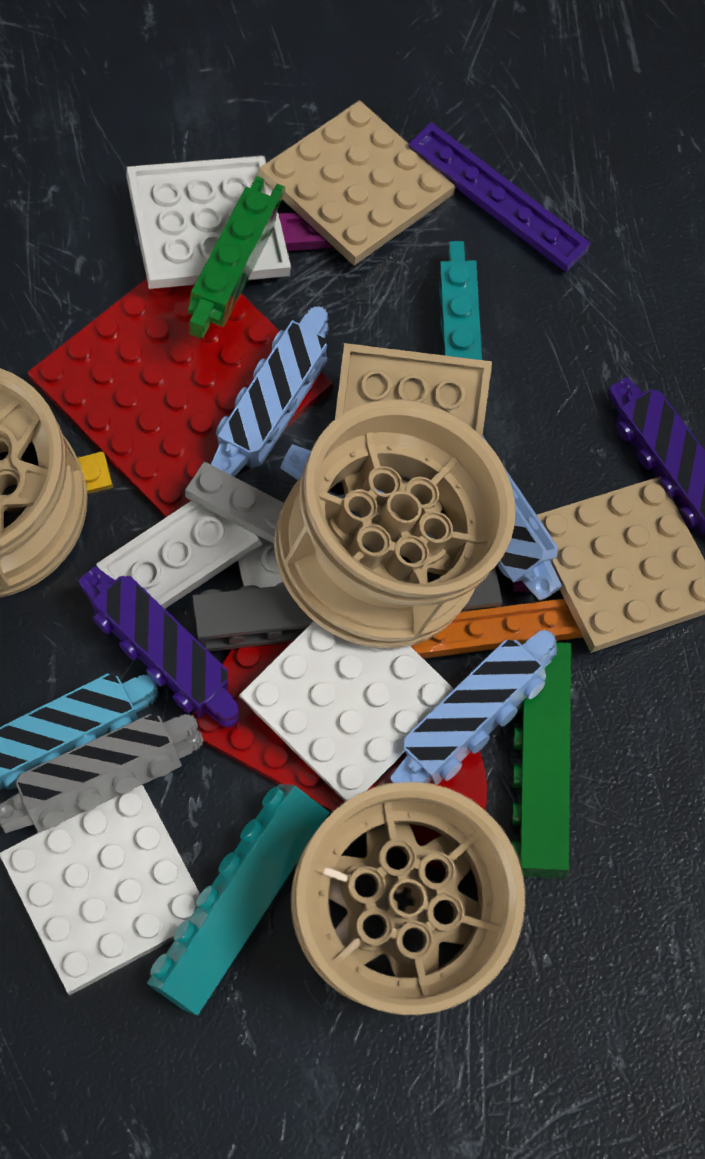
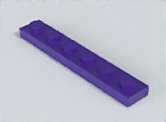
(500, 198)

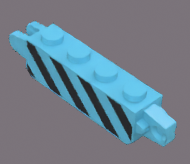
(71, 722)

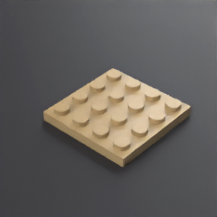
(356, 182)
(431, 379)
(626, 564)

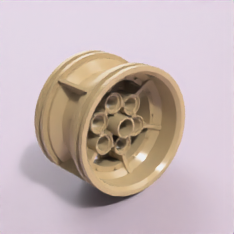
(50, 492)
(376, 593)
(484, 927)

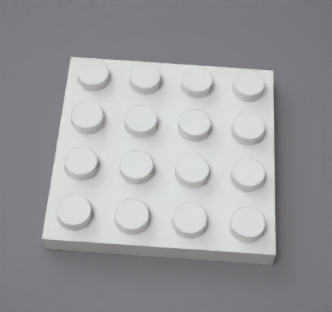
(184, 211)
(345, 705)
(103, 887)

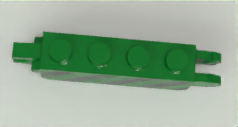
(233, 257)

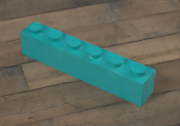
(237, 898)

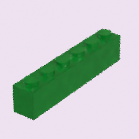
(544, 774)

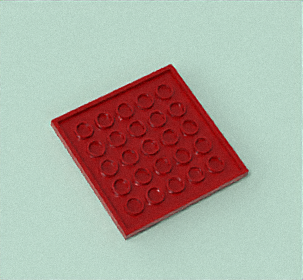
(156, 391)

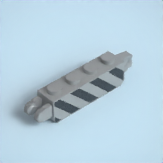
(99, 771)

